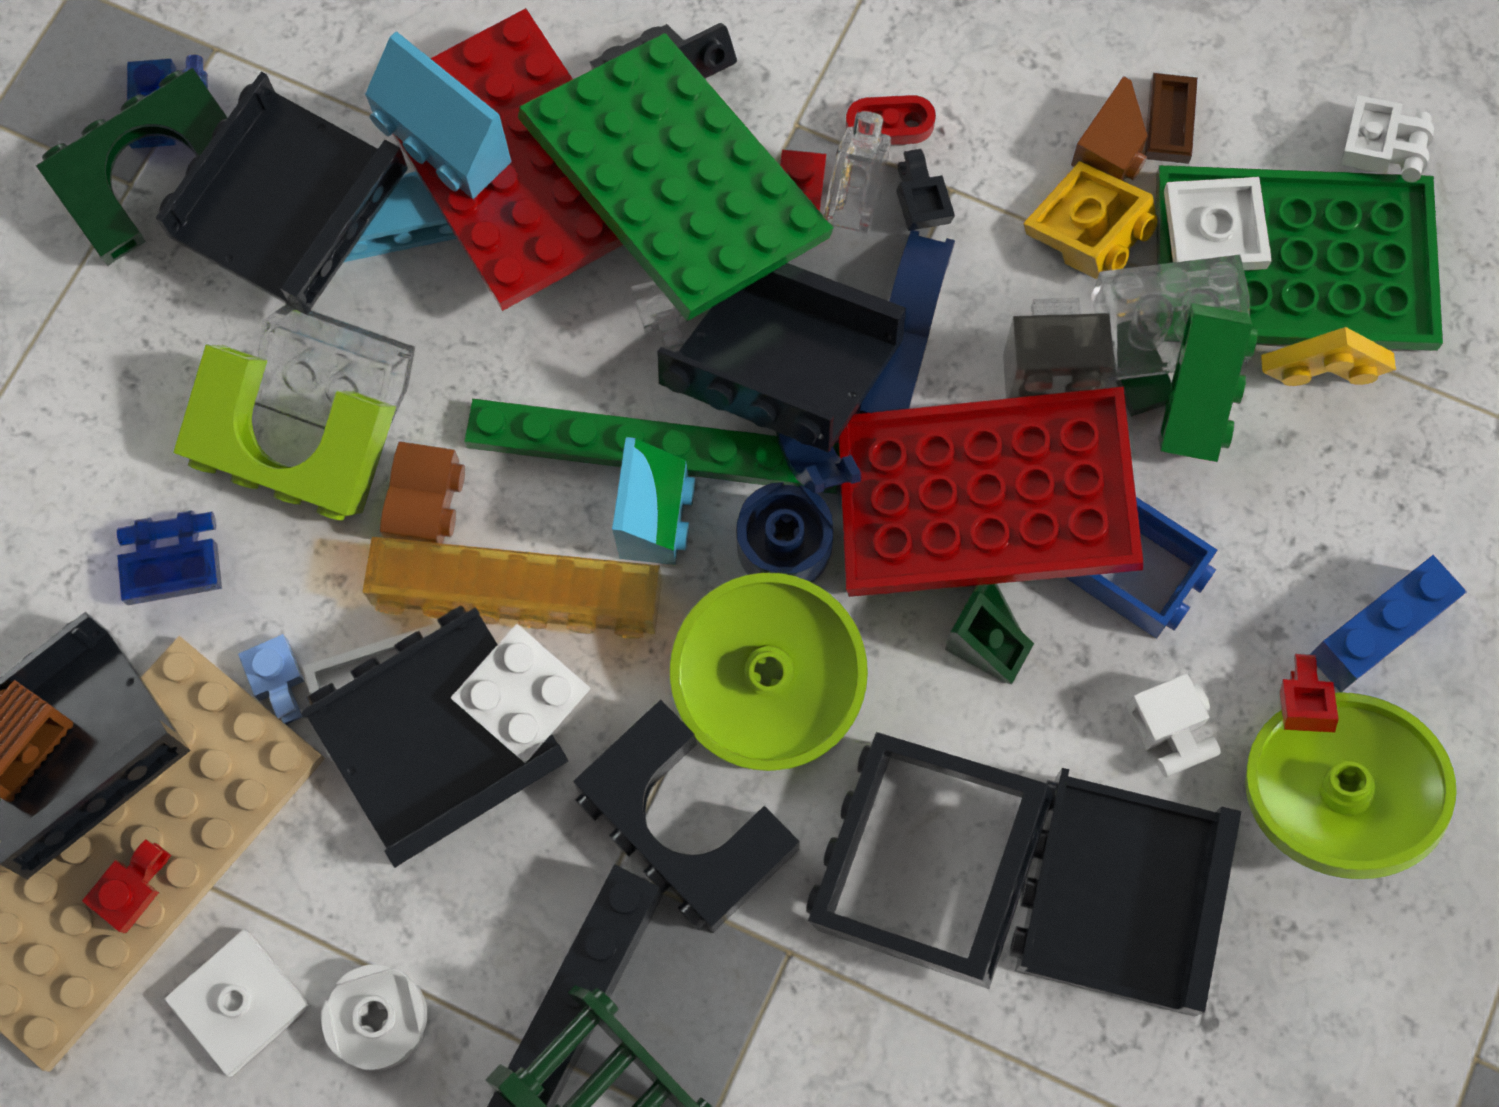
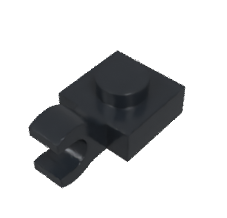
(922, 197)

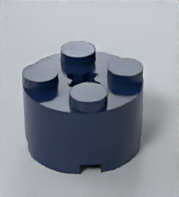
(785, 511)

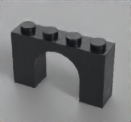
(707, 883)

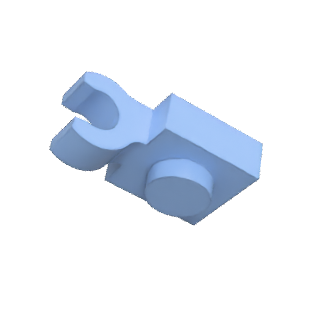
(272, 673)

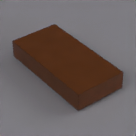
(1171, 118)

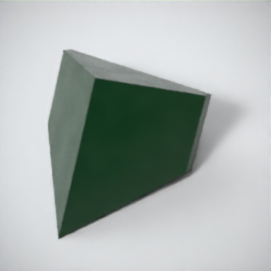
(989, 635)

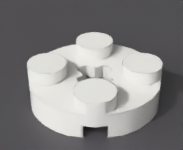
(351, 1000)

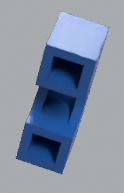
(1387, 623)

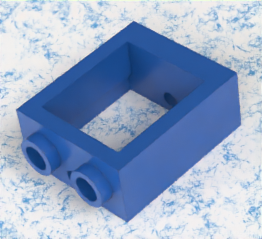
(1179, 543)

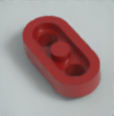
(896, 112)

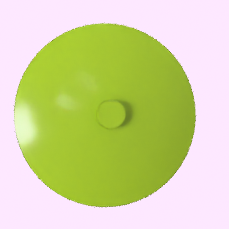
(768, 671)
(1355, 797)

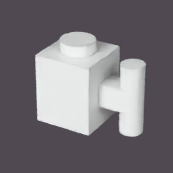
(1170, 715)

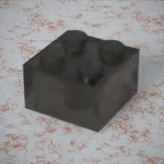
(1057, 354)

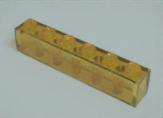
(513, 586)

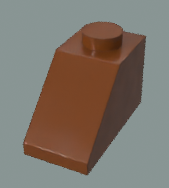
(1115, 136)

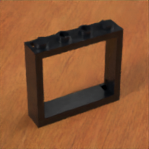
(1007, 885)

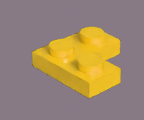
(1334, 352)

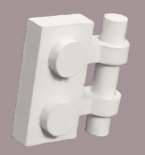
(1373, 135)

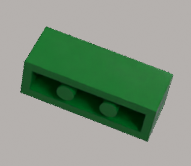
(1207, 382)

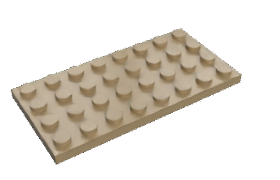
(205, 810)

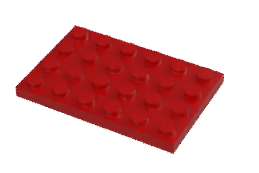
(530, 218)
(990, 493)

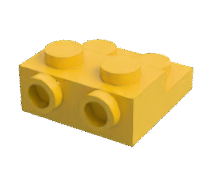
(1093, 220)

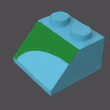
(651, 504)

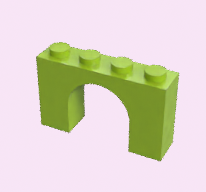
(221, 436)

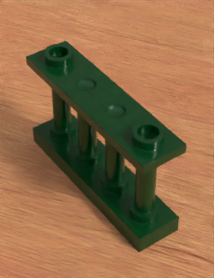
(524, 1086)

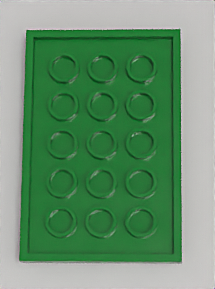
(675, 175)
(1341, 255)

